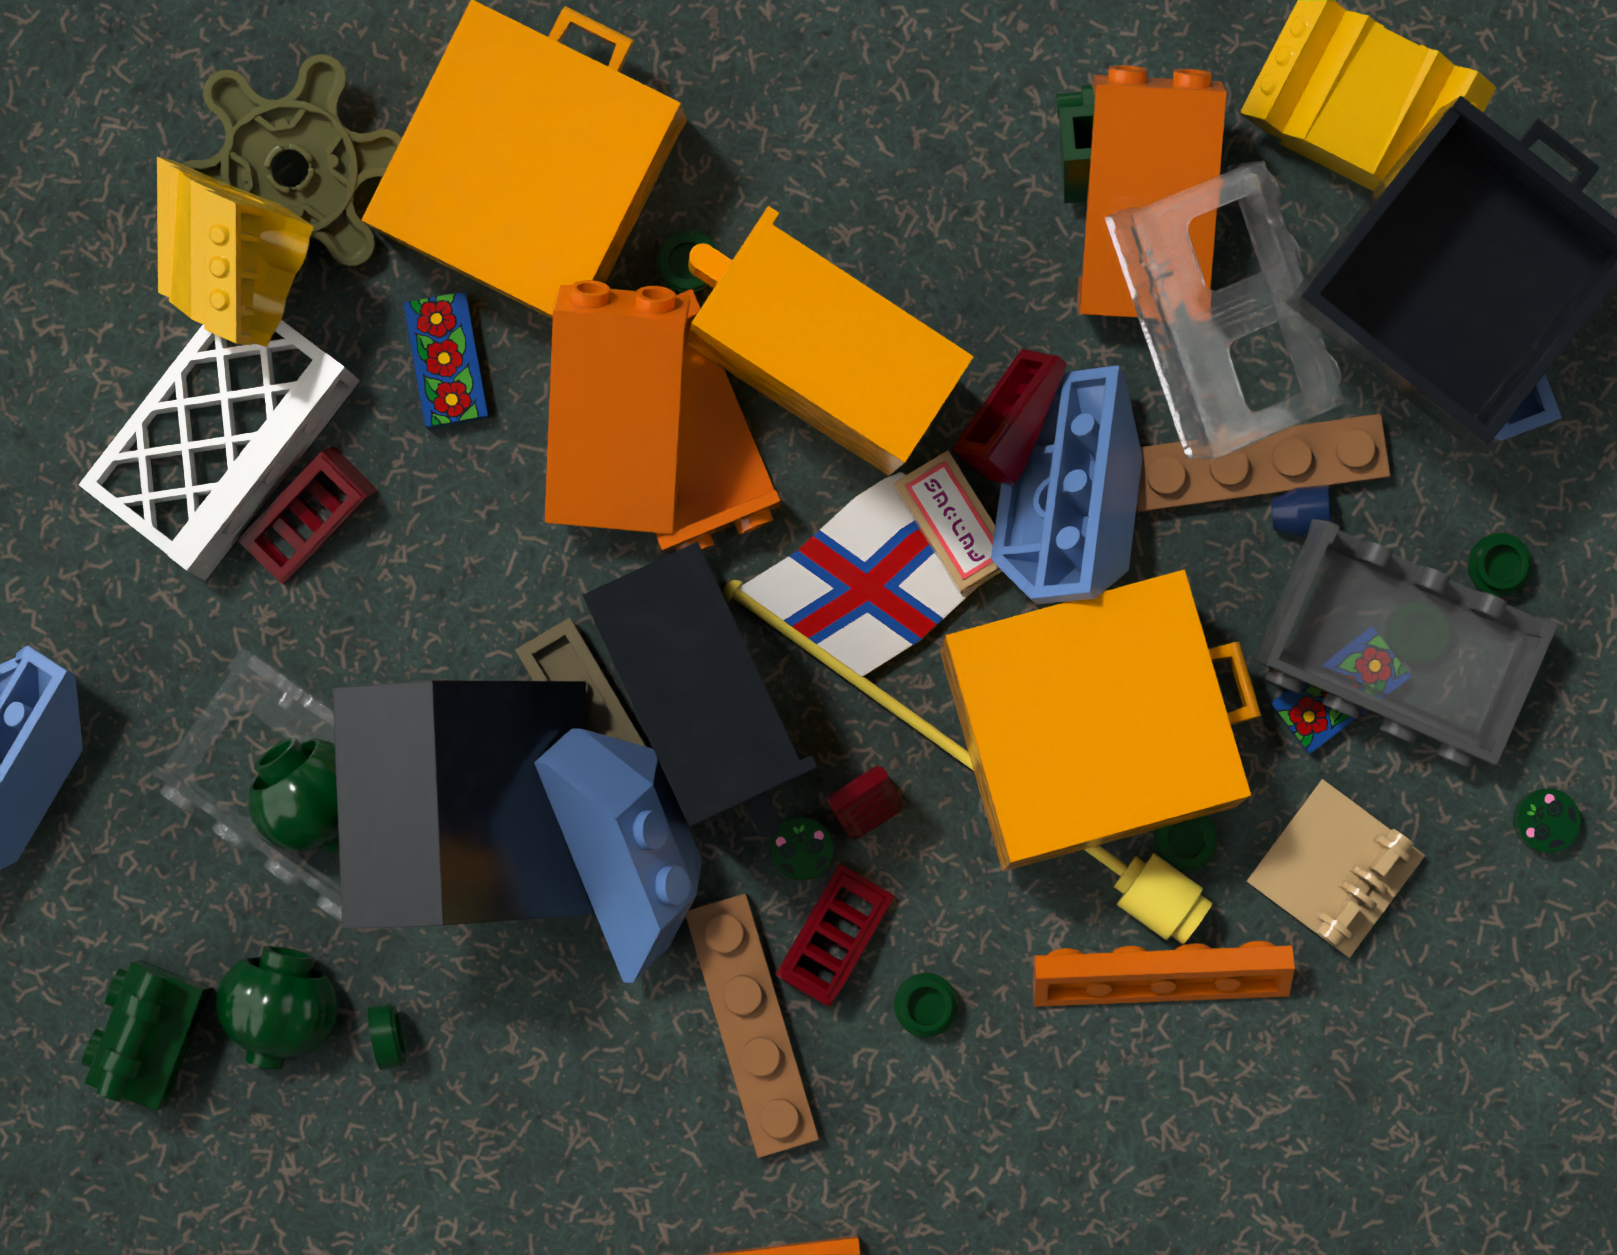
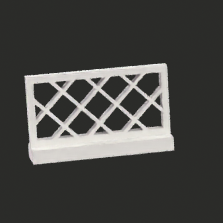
(252, 474)

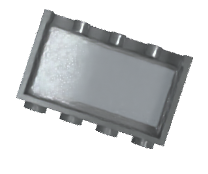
(1403, 646)

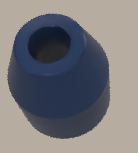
(1296, 509)

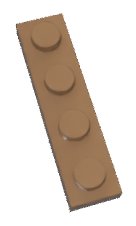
(1293, 458)
(751, 1025)

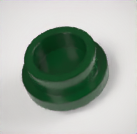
(1499, 564)
(925, 1005)

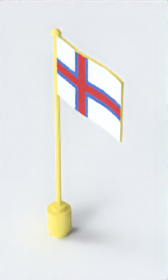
(873, 591)

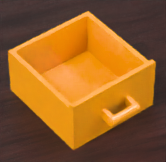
(526, 158)
(823, 344)
(1097, 719)

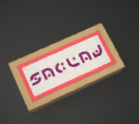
(950, 519)

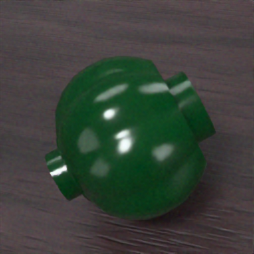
(296, 796)
(276, 1006)

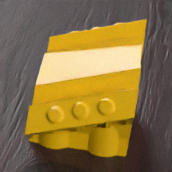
(1353, 90)
(226, 253)

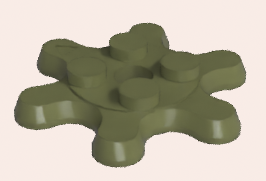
(310, 124)

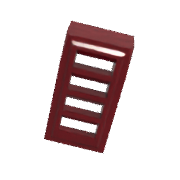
(1011, 418)
(345, 476)
(865, 802)
(805, 980)

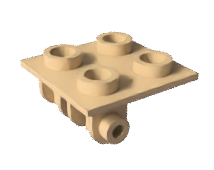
(1335, 868)

